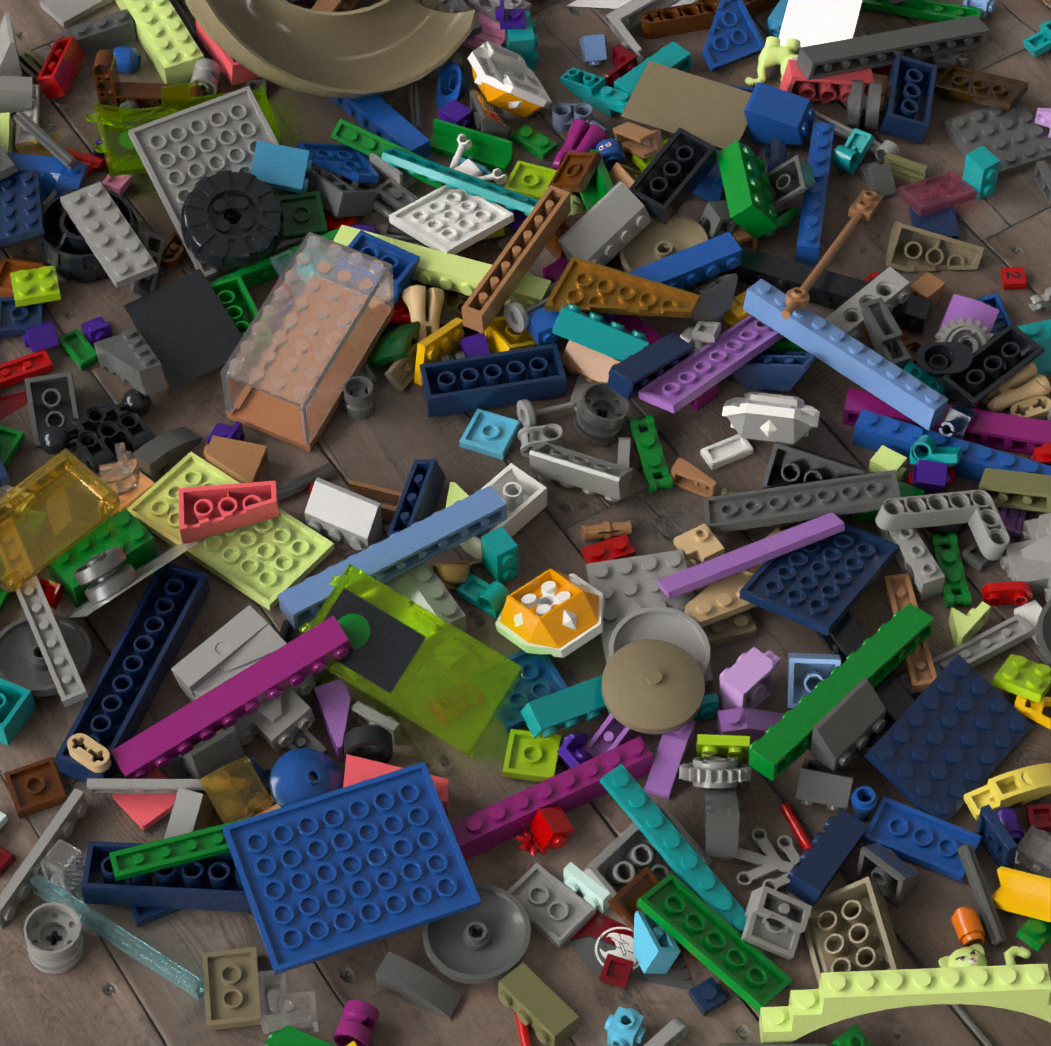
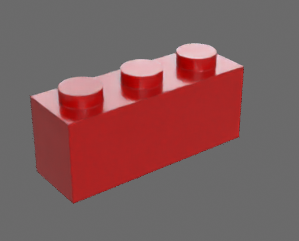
(60, 68)

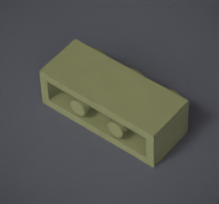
(1018, 489)
(537, 1006)

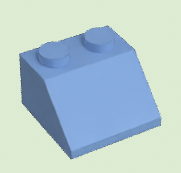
(805, 672)

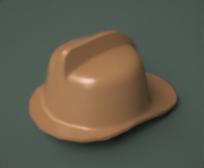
(454, 573)

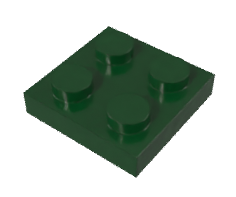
(302, 215)

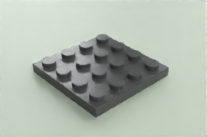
(1006, 134)

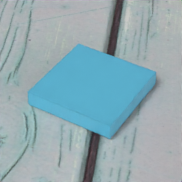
(490, 434)

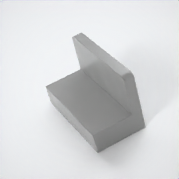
(386, 172)

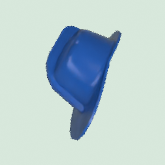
(451, 84)

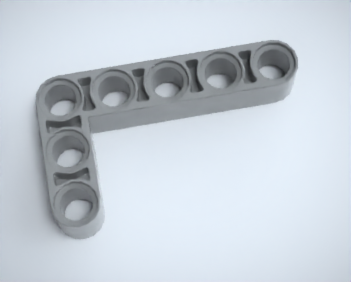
(930, 510)

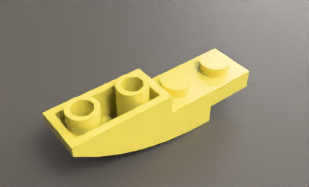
(1011, 788)

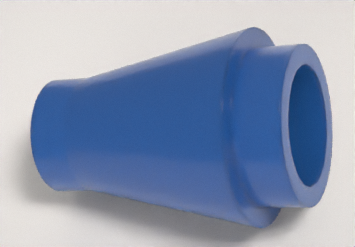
(863, 802)

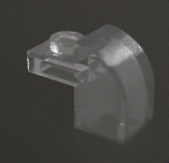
(121, 475)

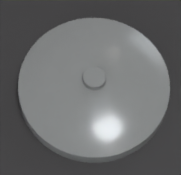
(664, 625)

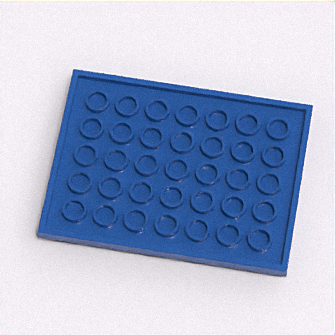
(350, 867)

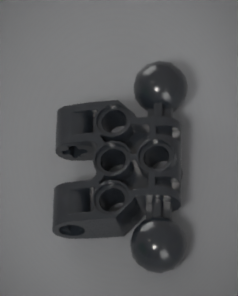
(101, 429)

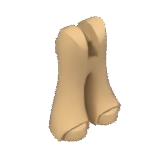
(424, 308)
(1020, 387)

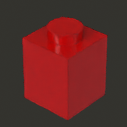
(551, 827)

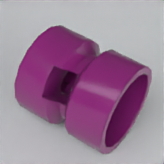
(356, 1024)

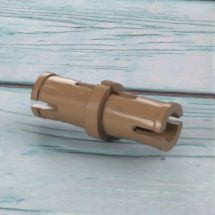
(606, 530)

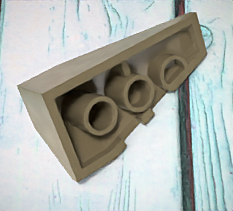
(922, 250)

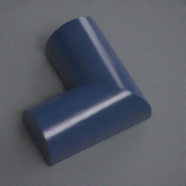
(775, 153)

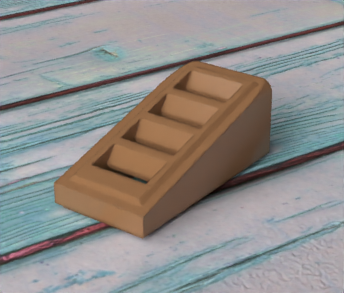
(692, 479)

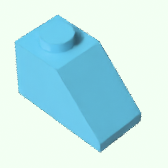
(653, 945)

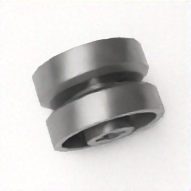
(863, 104)
(105, 575)

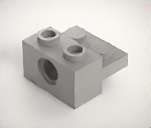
(775, 921)

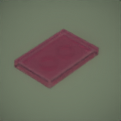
(936, 193)

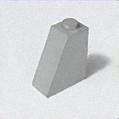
(16, 93)
(189, 813)

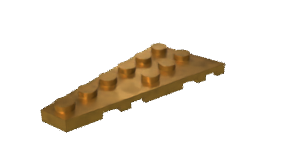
(617, 292)

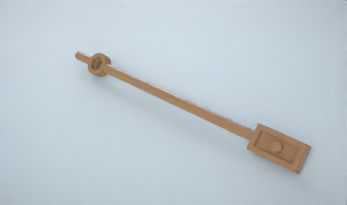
(862, 209)

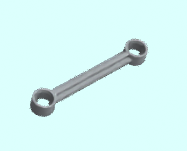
(876, 147)

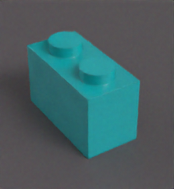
(981, 172)
(500, 555)

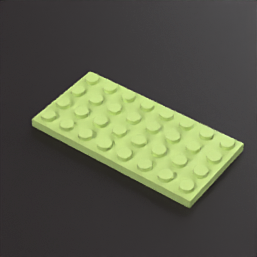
(254, 558)

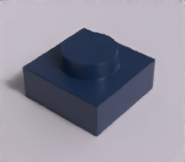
(707, 996)

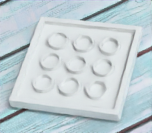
(450, 219)

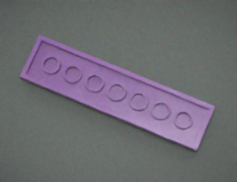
(709, 365)

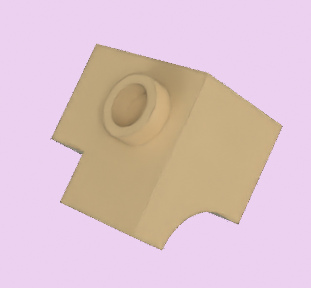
(699, 545)

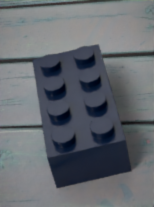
(908, 99)

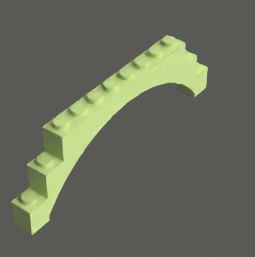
(856, 993)

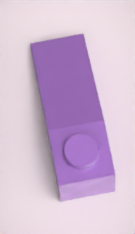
(336, 712)
(746, 722)
(608, 736)
(669, 755)

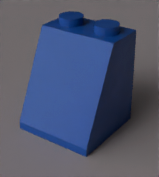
(778, 115)

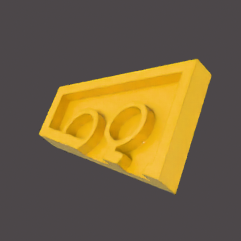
(437, 344)

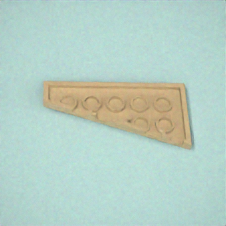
(722, 597)

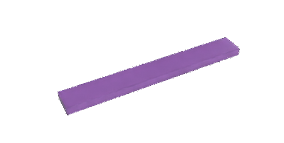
(750, 555)

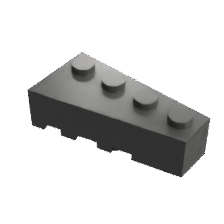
(132, 360)

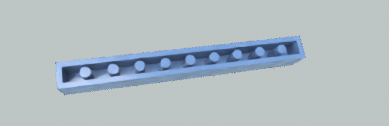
(847, 356)
(400, 551)

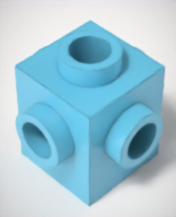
(625, 1028)

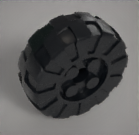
(231, 221)
(67, 248)

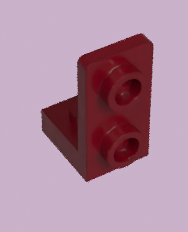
(624, 62)

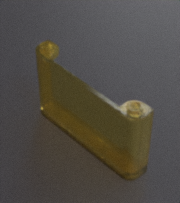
(49, 516)

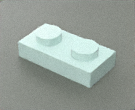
(586, 887)

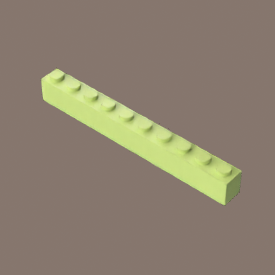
(454, 271)

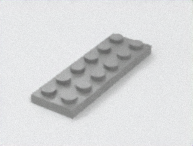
(109, 235)

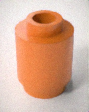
(968, 926)

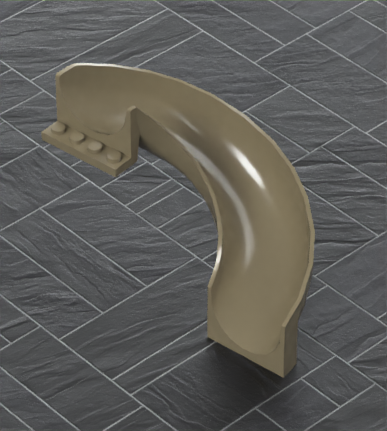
(336, 52)

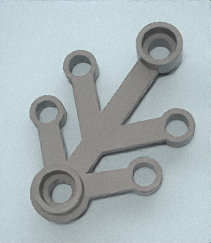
(769, 862)

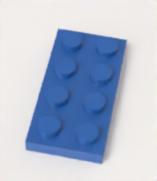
(920, 838)

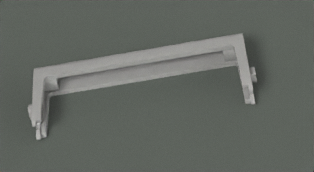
(629, 16)

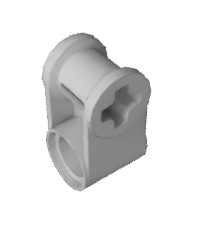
(547, 433)

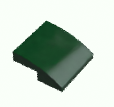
(394, 344)

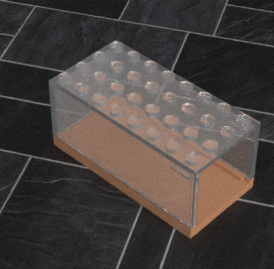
(308, 341)

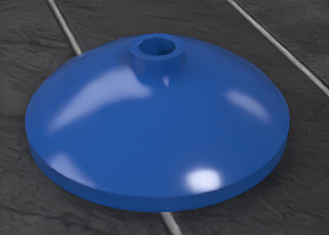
(290, 776)

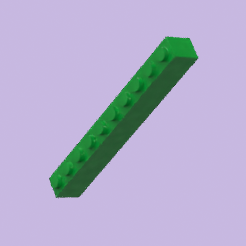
(873, 661)

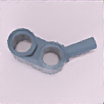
(565, 113)

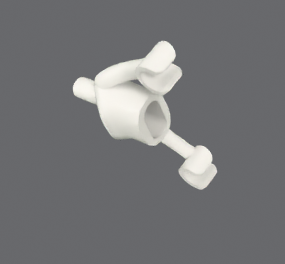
(469, 167)

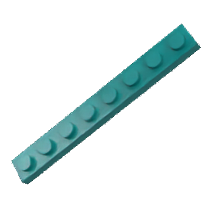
(456, 179)
(672, 846)

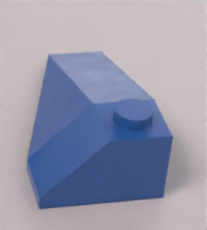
(52, 172)

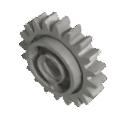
(964, 333)
(715, 772)

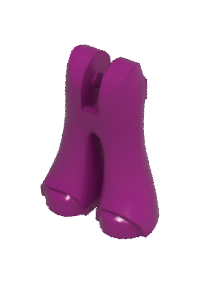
(579, 140)

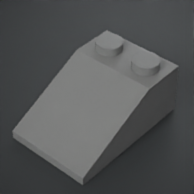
(8, 50)

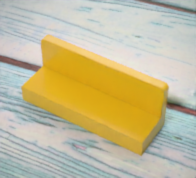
(1023, 894)

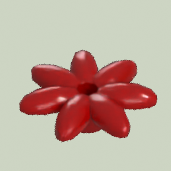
(530, 843)

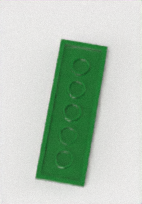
(714, 942)

